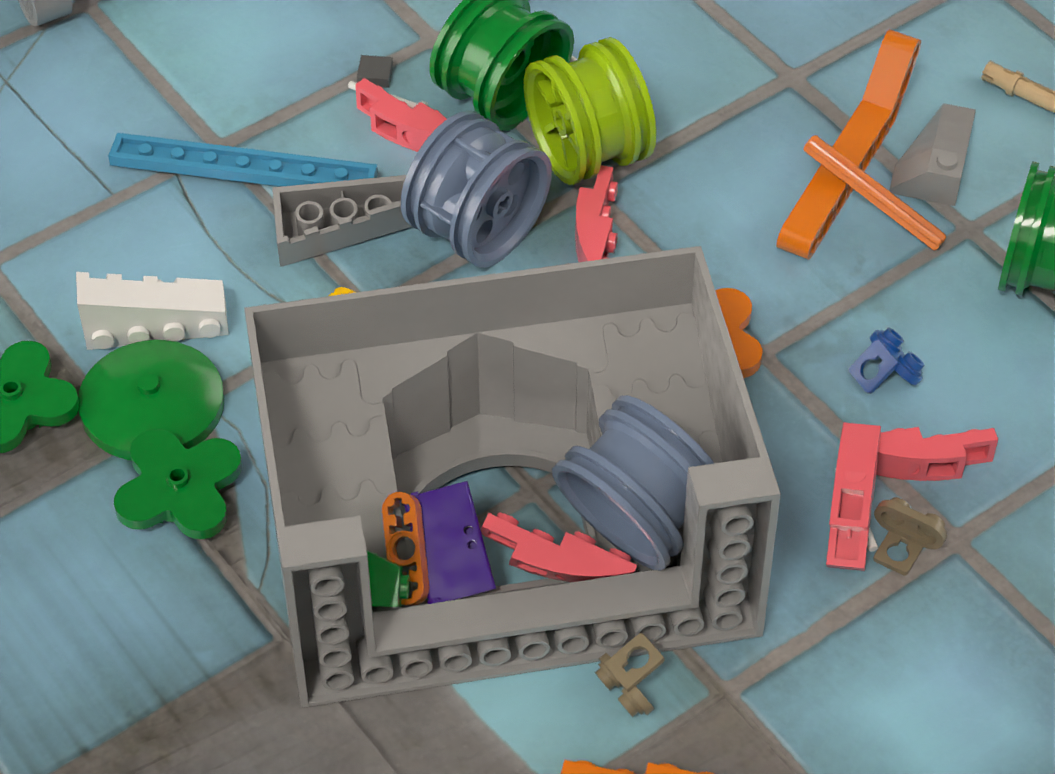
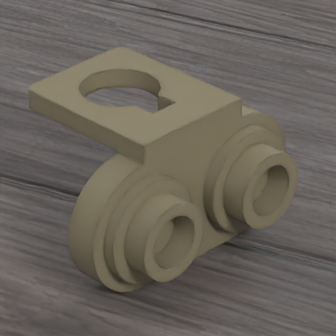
(907, 527)
(613, 674)

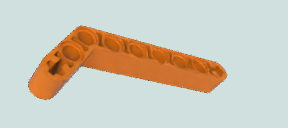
(857, 142)

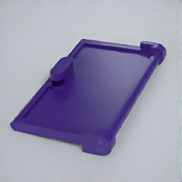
(455, 559)

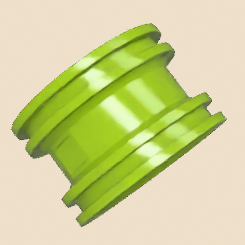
(590, 110)

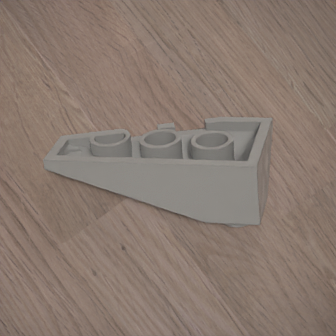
(936, 158)

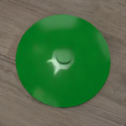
(148, 389)

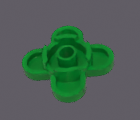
(30, 395)
(178, 484)

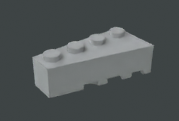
(335, 215)

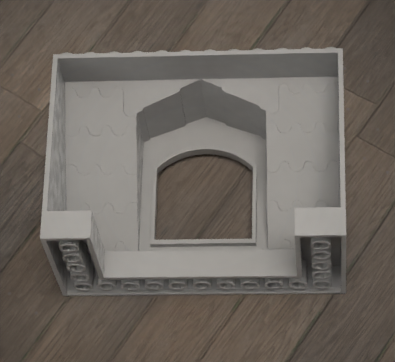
(483, 375)

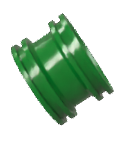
(486, 55)
(1032, 240)

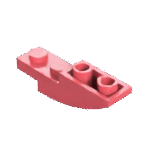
(395, 118)
(593, 221)
(936, 458)
(853, 496)
(571, 561)

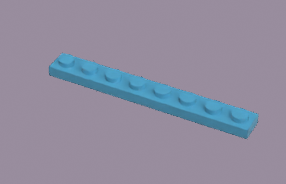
(232, 162)

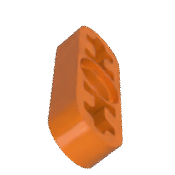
(414, 519)

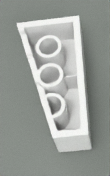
(134, 311)

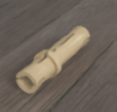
(1019, 85)

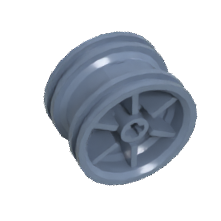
(633, 480)

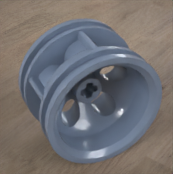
(476, 188)

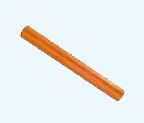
(874, 192)

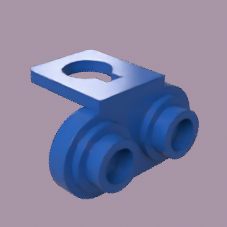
(888, 347)

